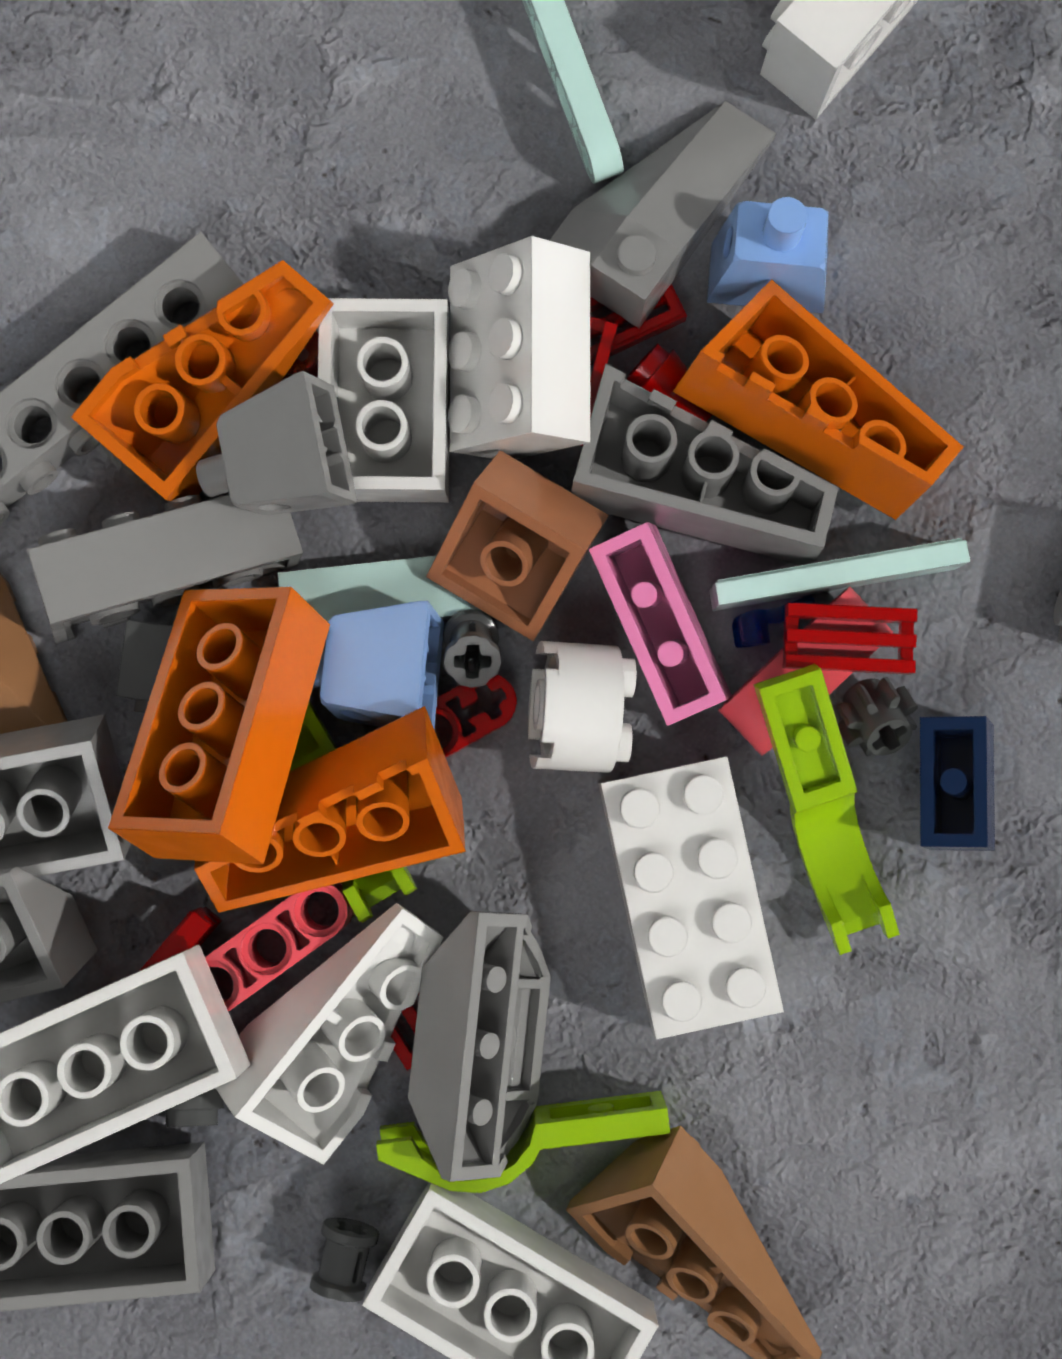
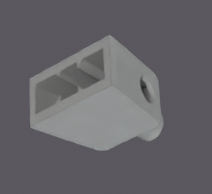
(282, 451)

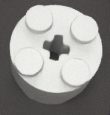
(580, 707)

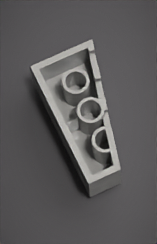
(696, 477)

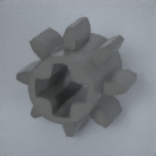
(877, 716)

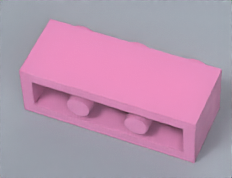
(660, 623)

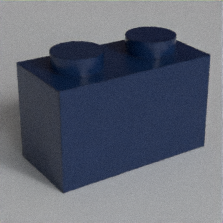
(957, 783)

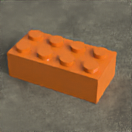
(221, 726)

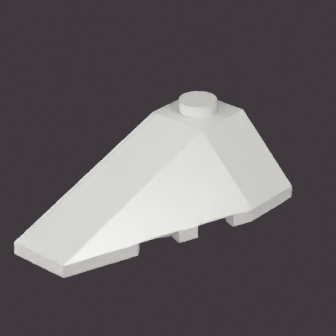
(327, 1035)

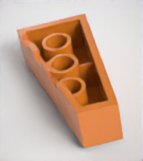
(818, 403)
(351, 817)

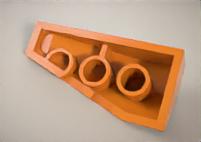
(166, 402)

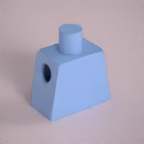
(768, 243)
(382, 663)

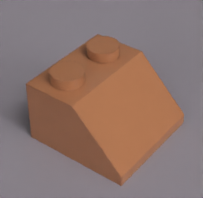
(516, 544)

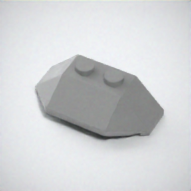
(479, 1043)

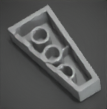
(155, 559)

